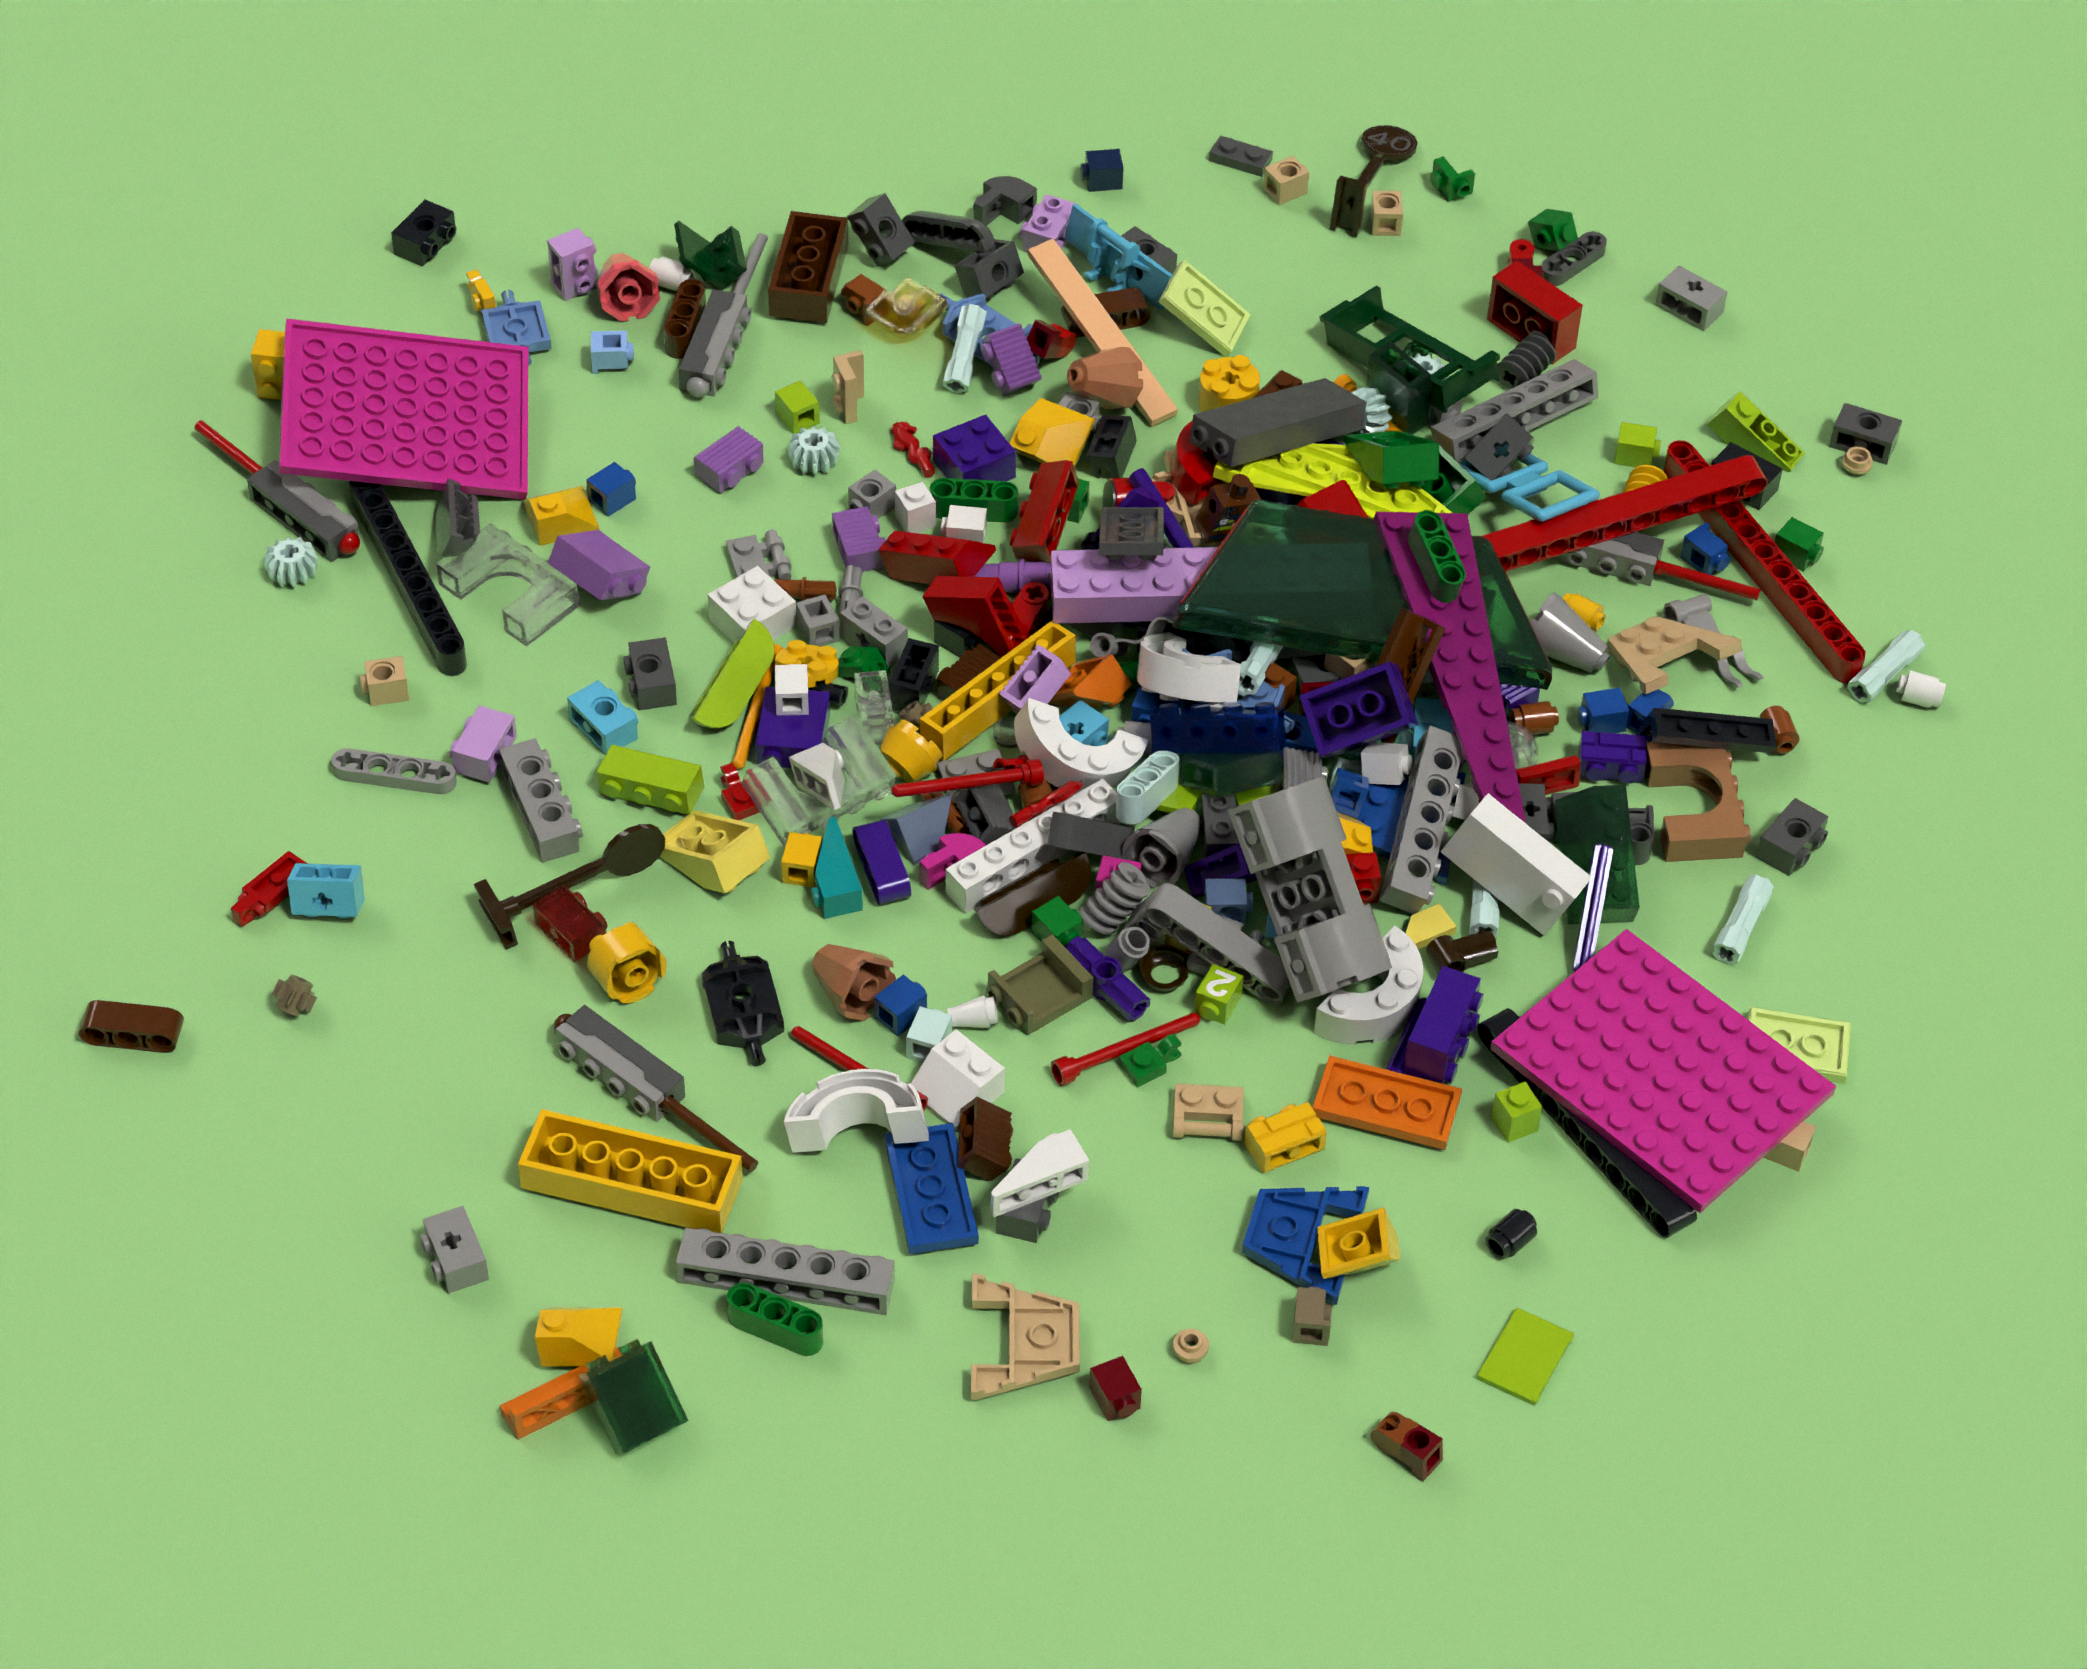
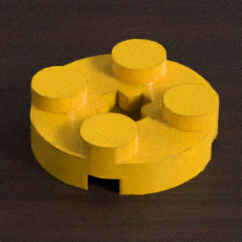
(820, 661)

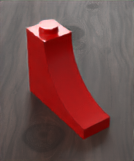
(977, 606)

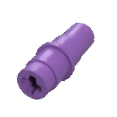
(1017, 574)

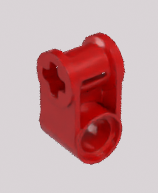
(1031, 606)

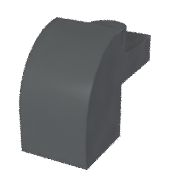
(1005, 197)

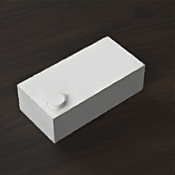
(1516, 864)

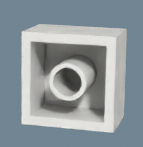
(748, 598)

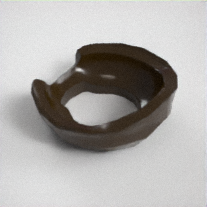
(1159, 956)

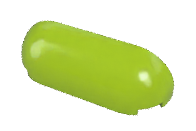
(736, 678)

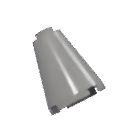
(1568, 636)
(1164, 846)

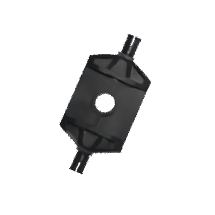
(746, 1021)

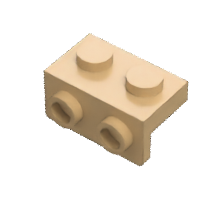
(848, 384)

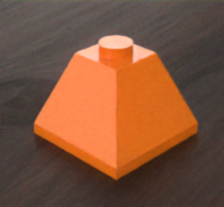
(1095, 682)

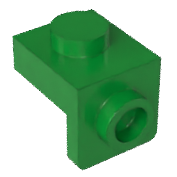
(1449, 182)
(861, 659)

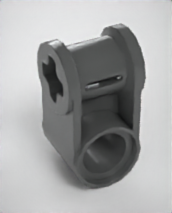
(1642, 833)

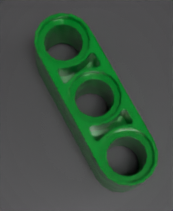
(996, 496)
(1436, 556)
(786, 1331)

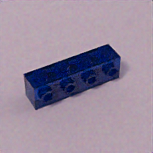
(1218, 729)

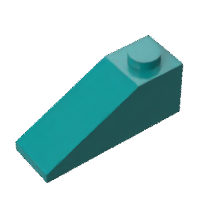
(836, 881)

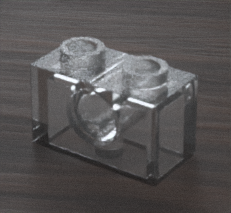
(873, 703)

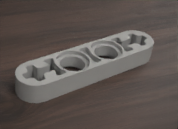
(395, 767)

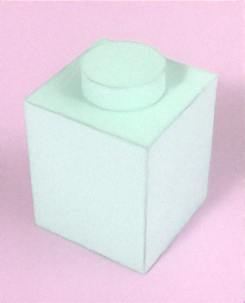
(926, 1032)

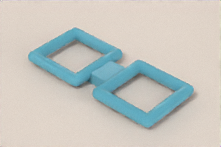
(1529, 482)

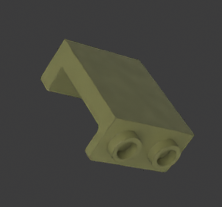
(1041, 987)

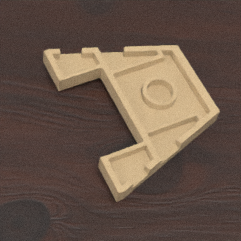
(1661, 641)
(1041, 1338)

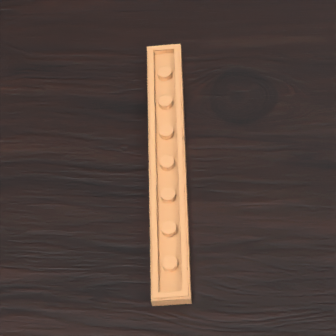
(1097, 323)

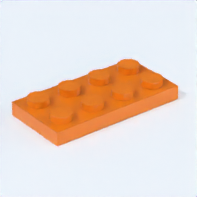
(1387, 1102)

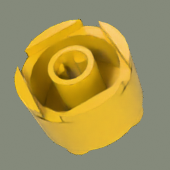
(1227, 382)
(626, 963)

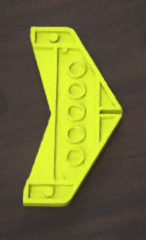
(1321, 465)

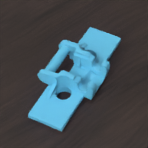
(1115, 256)

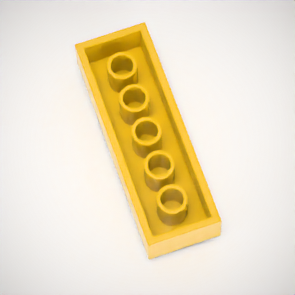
(630, 1171)

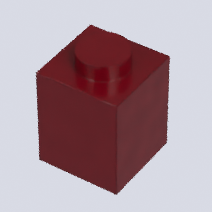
(1115, 1388)

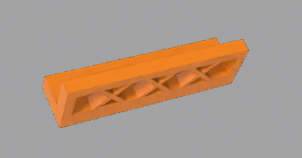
(546, 1403)

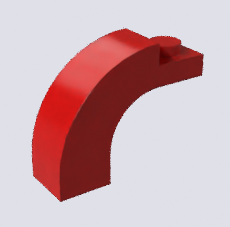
(1191, 469)

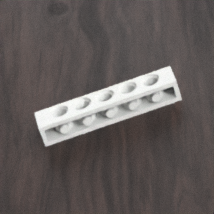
(1023, 848)

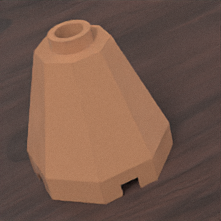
(1108, 377)
(852, 978)

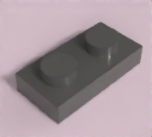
(1240, 156)

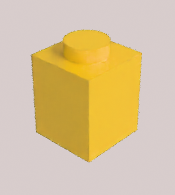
(801, 859)

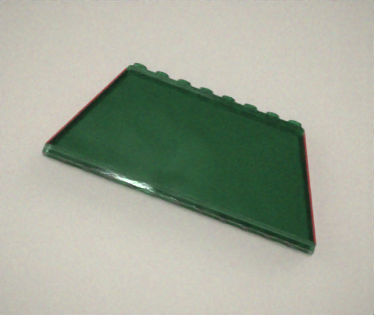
(1331, 589)

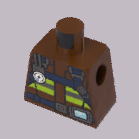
(1224, 507)

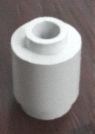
(670, 272)
(1921, 689)

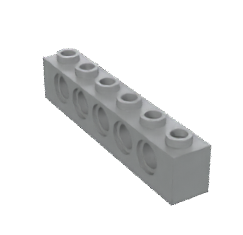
(1527, 404)
(1400, 887)
(799, 1283)

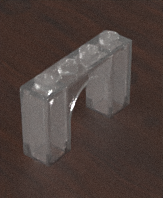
(498, 554)
(790, 810)

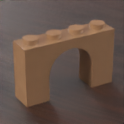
(1705, 835)

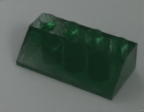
(1601, 818)

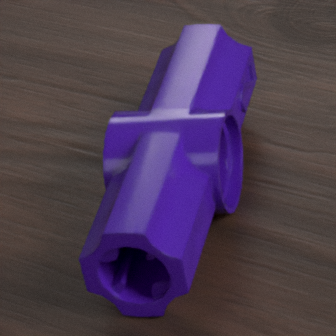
(1109, 981)

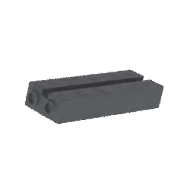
(1277, 422)

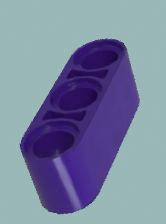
(881, 862)

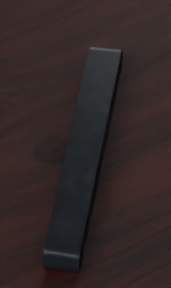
(410, 577)
(1652, 1199)

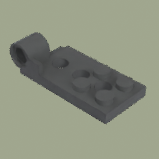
(1131, 532)

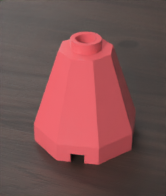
(627, 288)

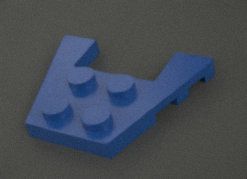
(1382, 814)
(1286, 1232)

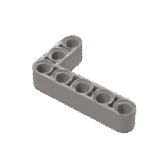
(1212, 939)

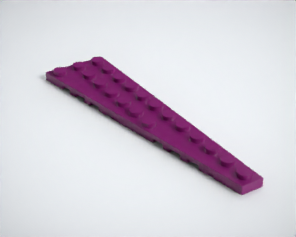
(1464, 659)

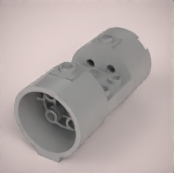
(1309, 889)

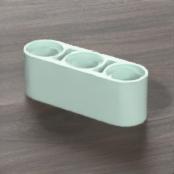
(1147, 787)

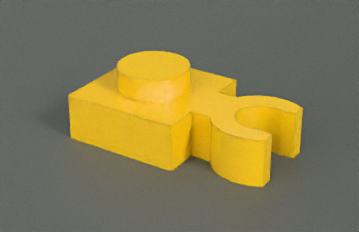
(481, 294)

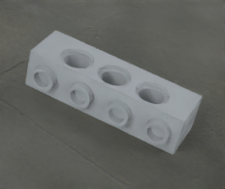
(540, 800)

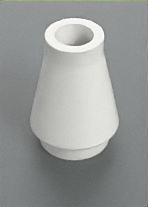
(975, 1013)

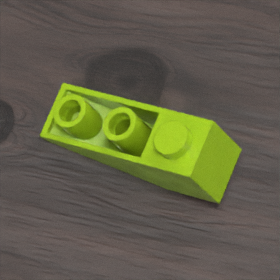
(1751, 429)

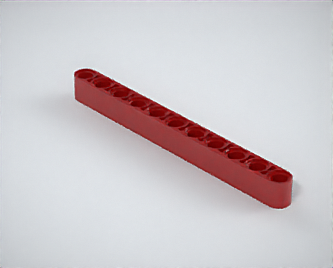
(1628, 512)
(1775, 575)

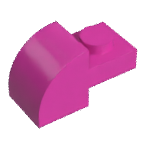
(951, 850)

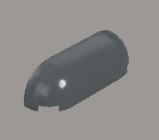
(949, 231)
(456, 521)

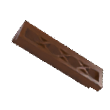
(1407, 645)

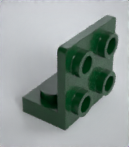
(716, 261)

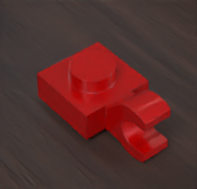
(735, 796)

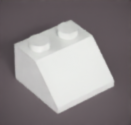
(956, 1075)

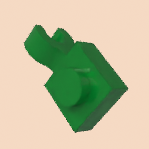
(1149, 1063)

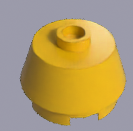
(909, 752)

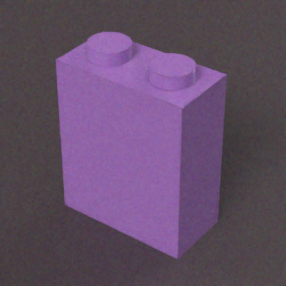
(599, 565)

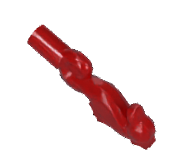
(906, 441)
(1061, 794)

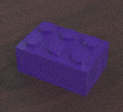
(1358, 710)
(1444, 1027)

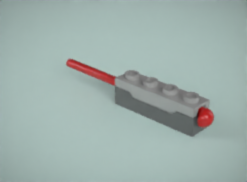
(293, 502)
(1638, 560)

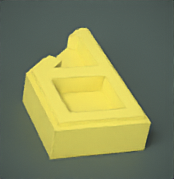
(1429, 924)

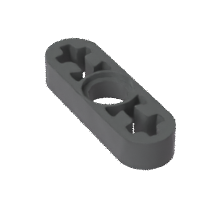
(1578, 248)

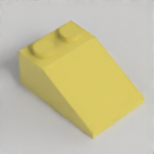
(715, 850)

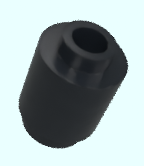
(1511, 1233)

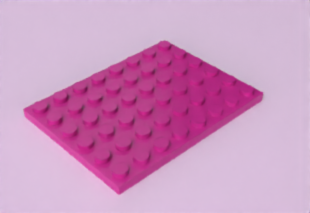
(404, 409)
(1663, 1069)

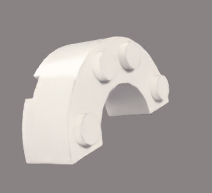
(1182, 675)
(1066, 759)
(1380, 1012)
(851, 1100)

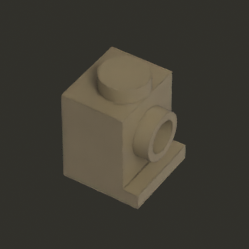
(1312, 1317)

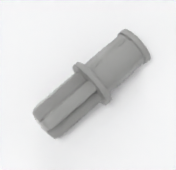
(851, 587)

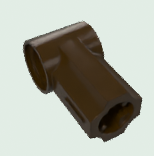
(1462, 951)

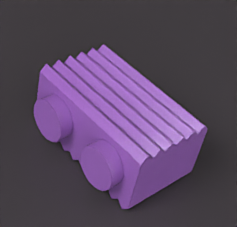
(1010, 359)
(729, 459)
(858, 538)

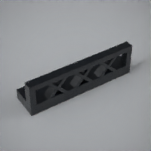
(1710, 730)

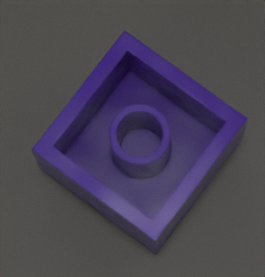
(974, 452)

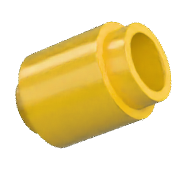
(1587, 609)

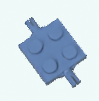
(517, 324)

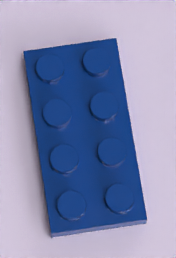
(932, 1192)

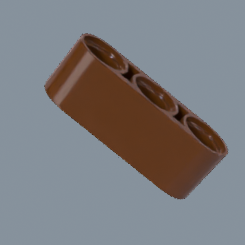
(1124, 306)
(684, 317)
(131, 1026)

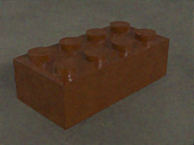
(808, 266)

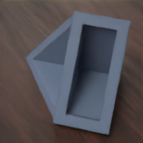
(919, 826)

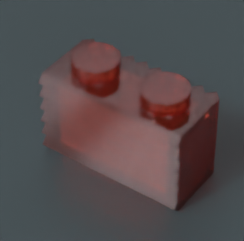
(569, 921)

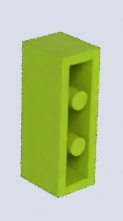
(650, 779)

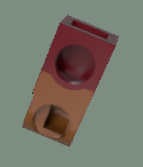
(1409, 1443)

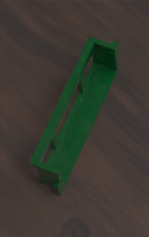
(1349, 317)

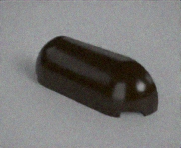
(1011, 906)

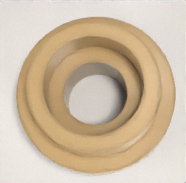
(1857, 460)
(1187, 1353)

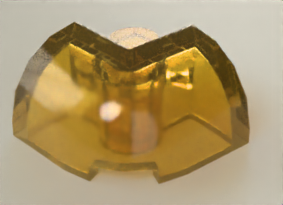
(907, 309)

